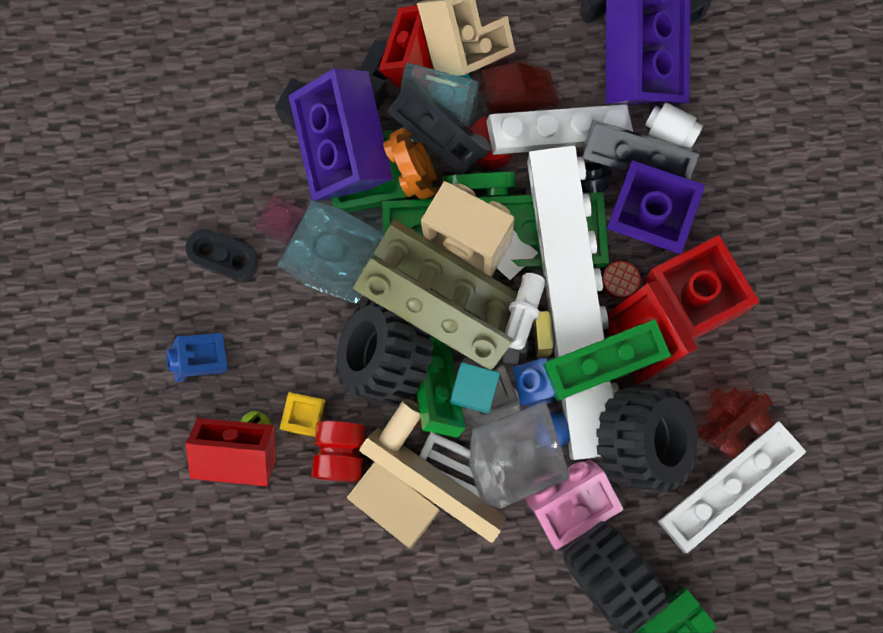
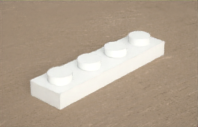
(550, 128)
(731, 487)

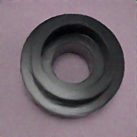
(596, 178)

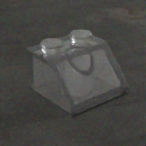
(516, 456)

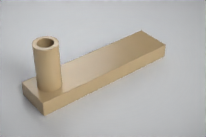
(389, 452)

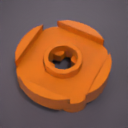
(413, 164)

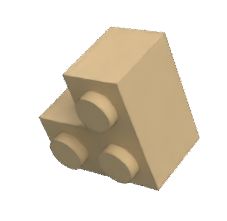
(462, 40)

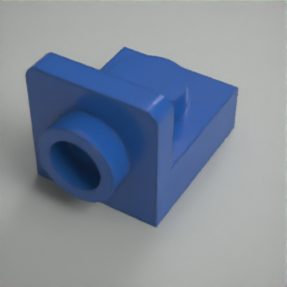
(196, 356)
(533, 383)

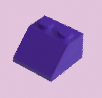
(656, 207)

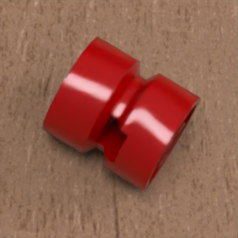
(338, 451)

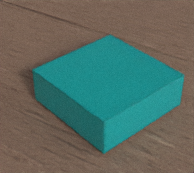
(475, 388)

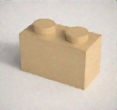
(393, 504)

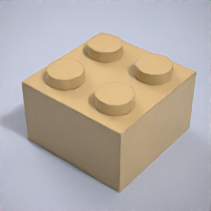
(469, 226)

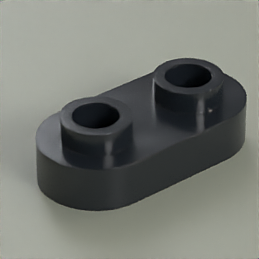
(224, 255)

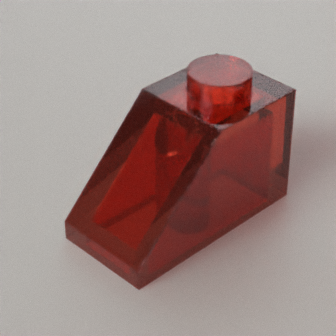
(517, 88)

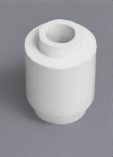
(673, 125)

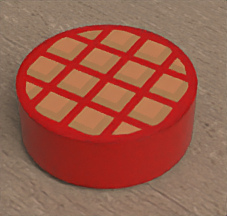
(621, 280)

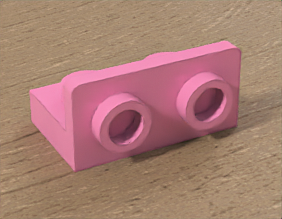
(575, 503)

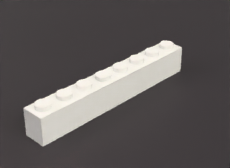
(570, 280)

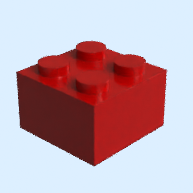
(705, 287)

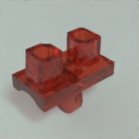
(731, 415)

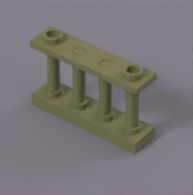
(431, 312)

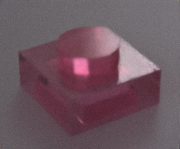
(279, 220)

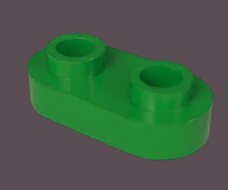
(495, 183)

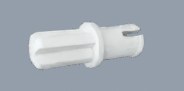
(525, 309)

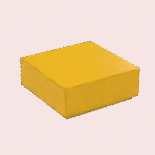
(302, 413)

